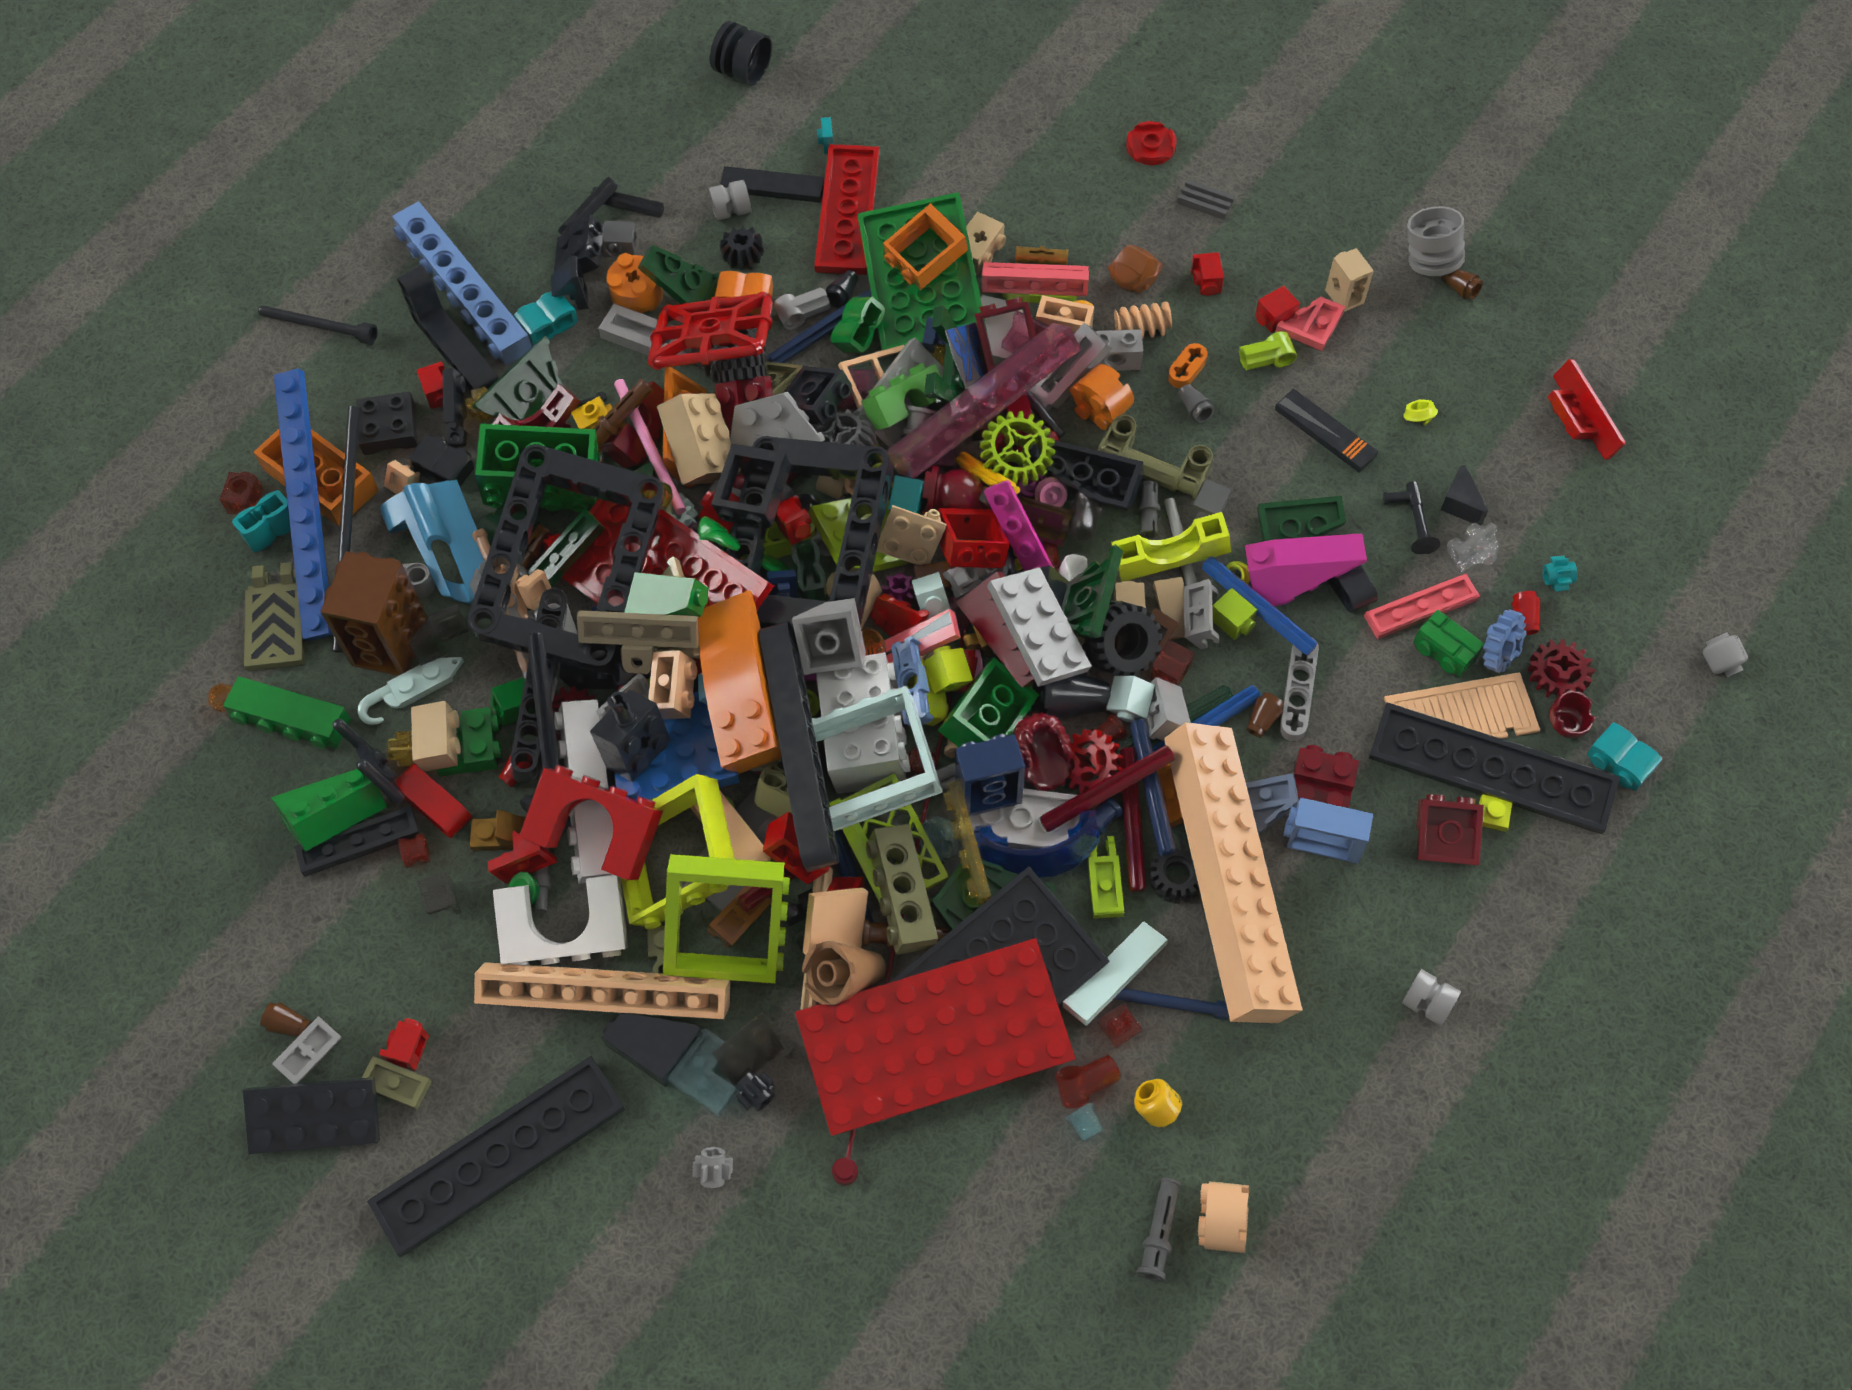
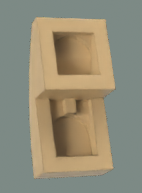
(1170, 601)

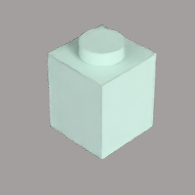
(931, 594)
(1130, 698)

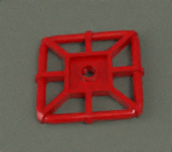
(707, 325)

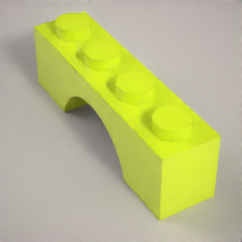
(1203, 539)

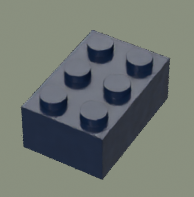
(990, 773)

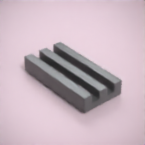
(1207, 196)

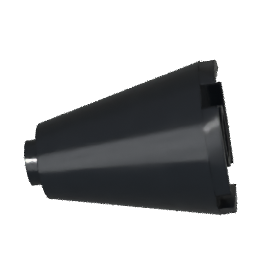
(1072, 697)

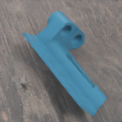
(441, 514)

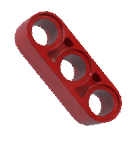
(433, 801)

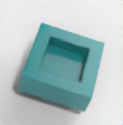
(825, 134)

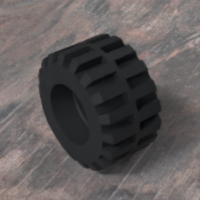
(1140, 646)

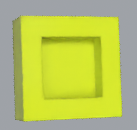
(1496, 812)

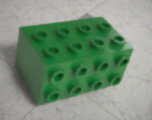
(500, 452)

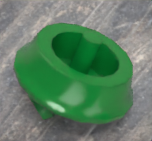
(523, 879)

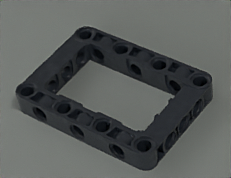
(859, 537)
(512, 539)

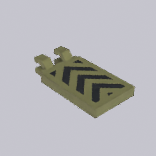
(273, 621)

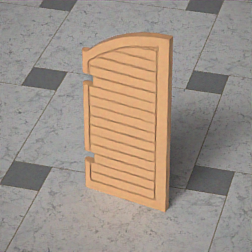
(1480, 705)

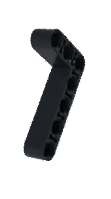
(442, 331)

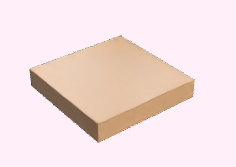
(835, 917)

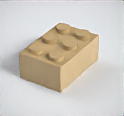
(696, 436)

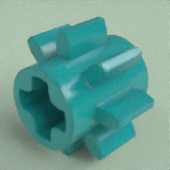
(1559, 573)

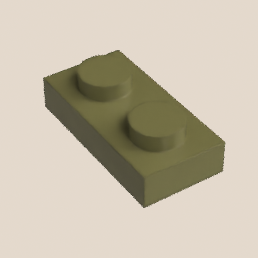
(397, 1083)

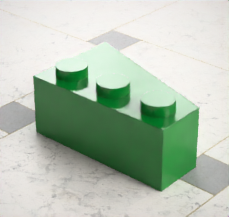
(328, 807)

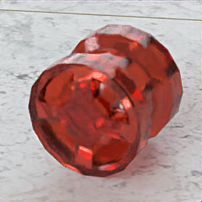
(414, 850)

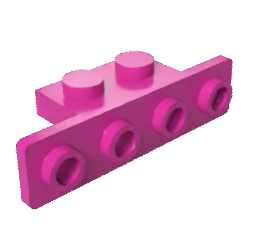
(1016, 526)

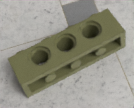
(899, 844)

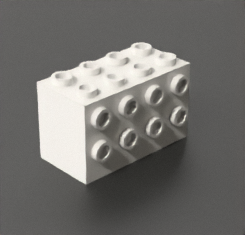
(871, 750)

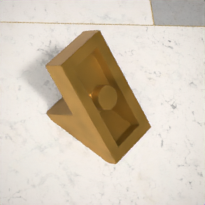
(495, 832)

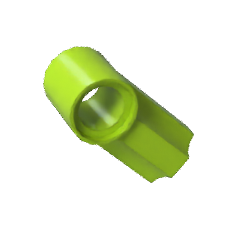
(1275, 350)

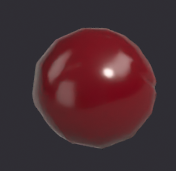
(1571, 714)

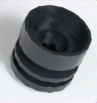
(740, 53)

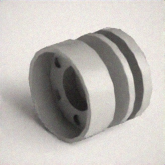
(1436, 241)

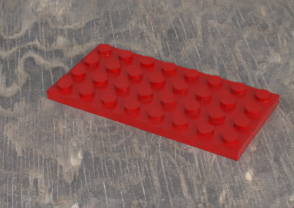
(670, 539)
(934, 1037)

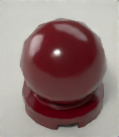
(951, 490)

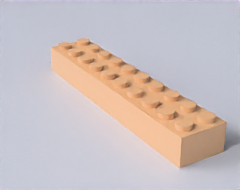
(1232, 875)

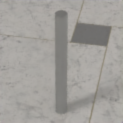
(1176, 528)

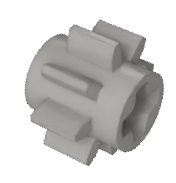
(712, 1167)

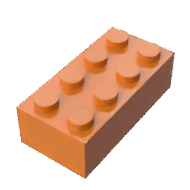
(329, 474)

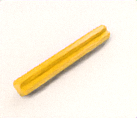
(975, 466)

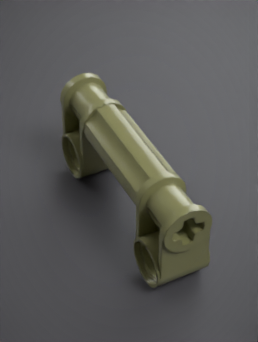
(1186, 479)

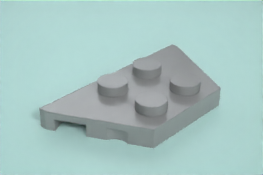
(771, 417)

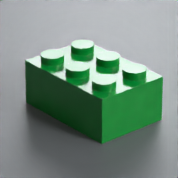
(988, 707)

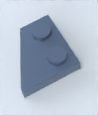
(1272, 799)

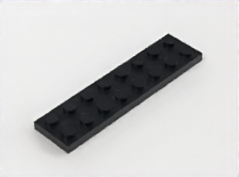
(1495, 768)
(495, 1156)

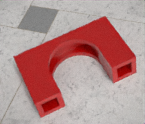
(632, 819)

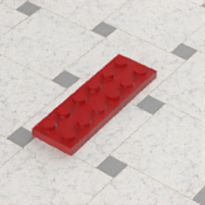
(847, 191)

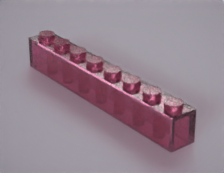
(983, 400)

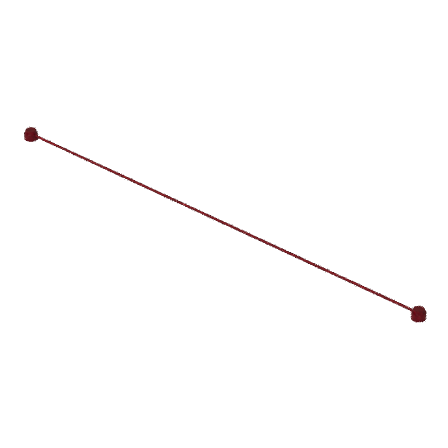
(845, 1169)

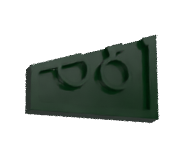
(678, 278)
(1300, 517)

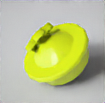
(1420, 411)

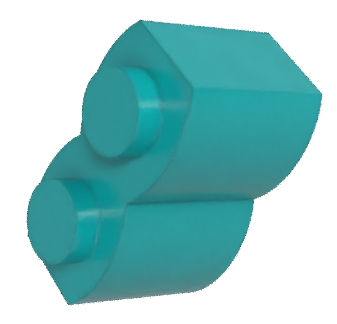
(546, 317)
(264, 522)
(1624, 756)

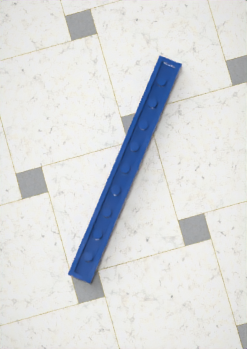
(302, 501)

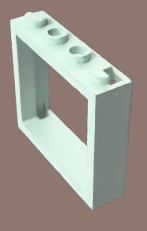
(894, 795)

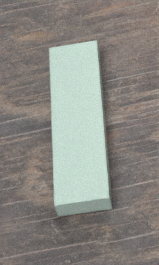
(1124, 965)

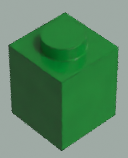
(506, 701)

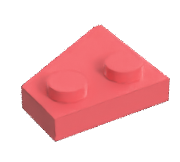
(1313, 323)

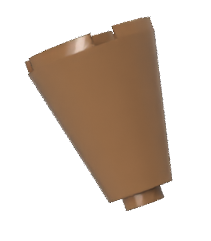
(840, 971)

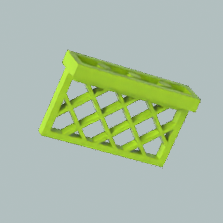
(857, 838)

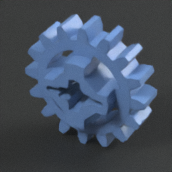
(1504, 640)

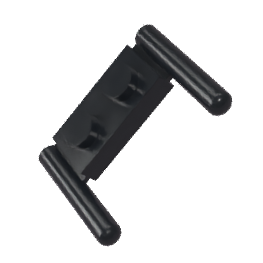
(371, 763)

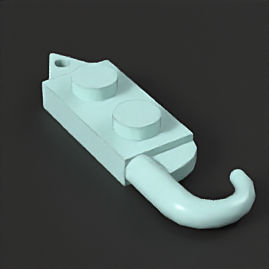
(411, 686)

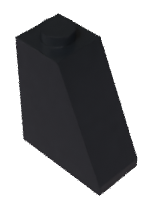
(650, 1042)

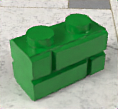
(1448, 643)

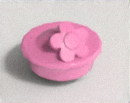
(1051, 491)

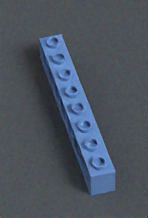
(462, 283)

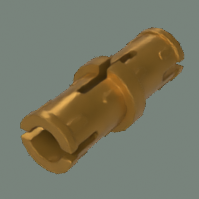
(1041, 256)

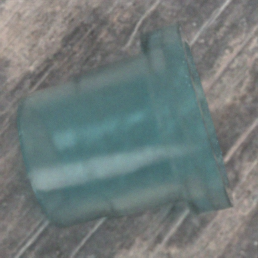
(1085, 1121)

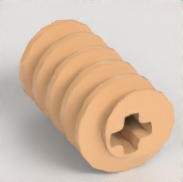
(1145, 319)

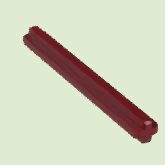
(1107, 788)
(1133, 828)

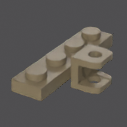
(638, 634)

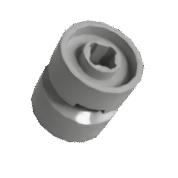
(729, 200)
(1431, 997)

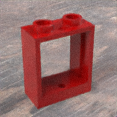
(981, 525)

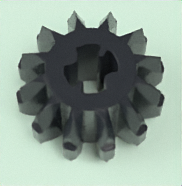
(741, 247)

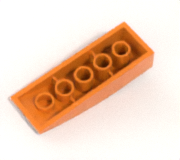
(737, 684)

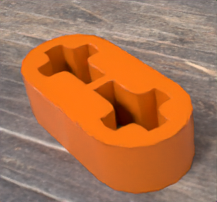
(1183, 362)

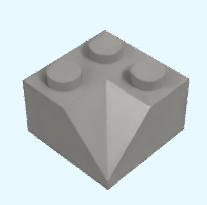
(829, 637)

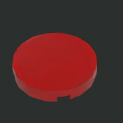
(1151, 151)

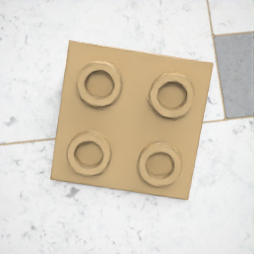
(911, 535)

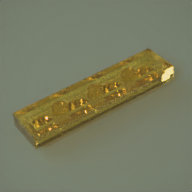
(963, 830)

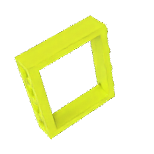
(694, 790)

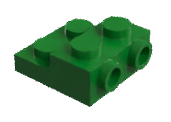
(477, 742)

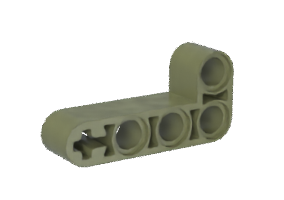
(772, 787)

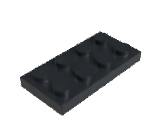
(311, 1115)

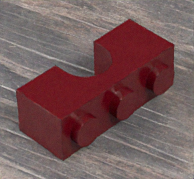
(626, 445)

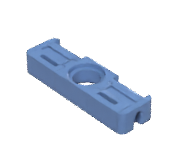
(907, 664)

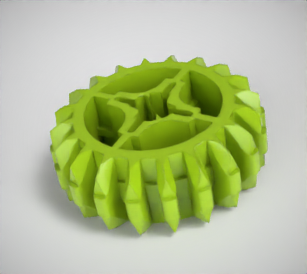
(1008, 428)

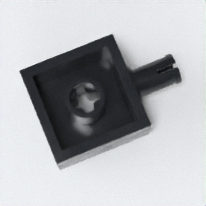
(630, 734)

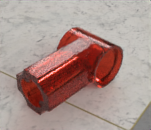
(1078, 1082)

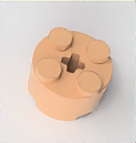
(1225, 1217)

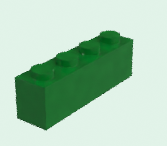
(285, 712)

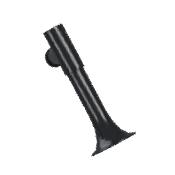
(1425, 543)

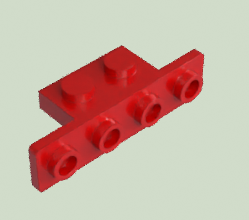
(1583, 411)

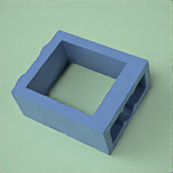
(1328, 830)

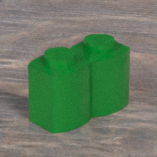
(857, 325)

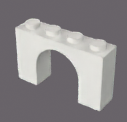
(522, 942)

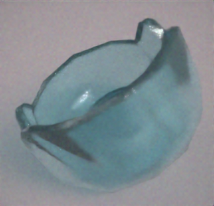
(941, 837)

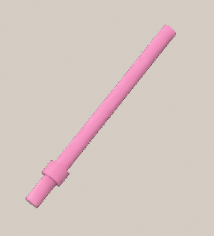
(651, 449)

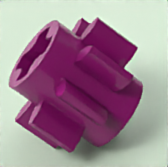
(900, 587)

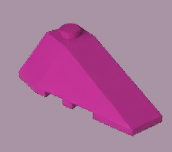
(1295, 565)

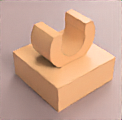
(399, 476)
(532, 587)

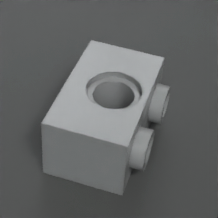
(1126, 350)

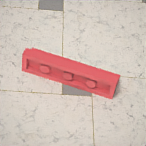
(1035, 279)

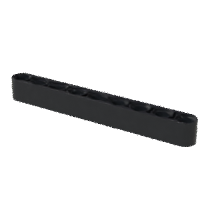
(798, 747)

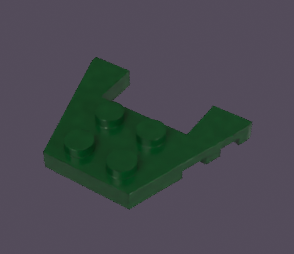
(951, 384)
(953, 900)

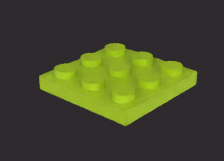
(831, 523)

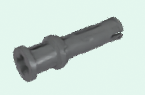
(1157, 1243)

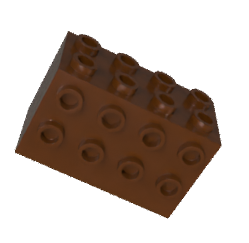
(373, 612)

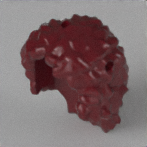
(1044, 750)

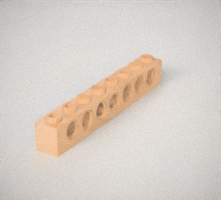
(601, 990)

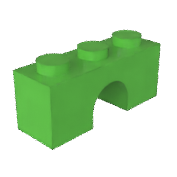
(887, 404)

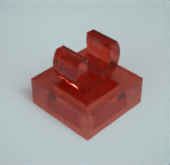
(1119, 1025)

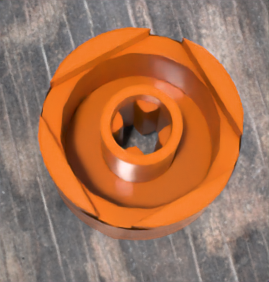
(632, 287)
(1101, 396)

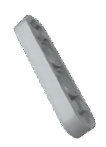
(1300, 688)

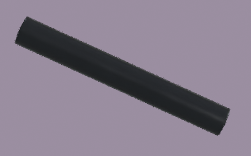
(1044, 415)

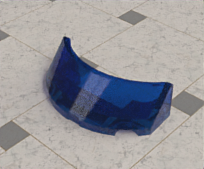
(1044, 861)

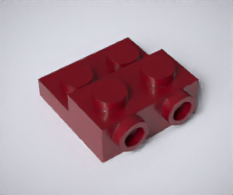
(739, 392)
(1325, 775)
(1449, 830)

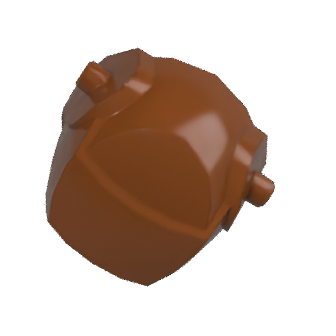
(1135, 269)

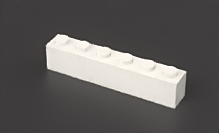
(590, 820)

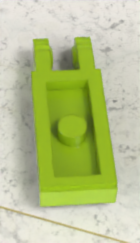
(1106, 882)

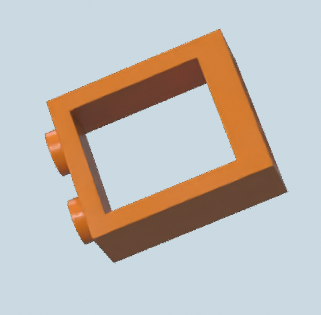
(926, 219)

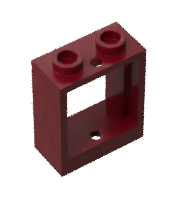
(990, 311)

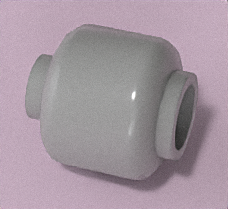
(1725, 654)

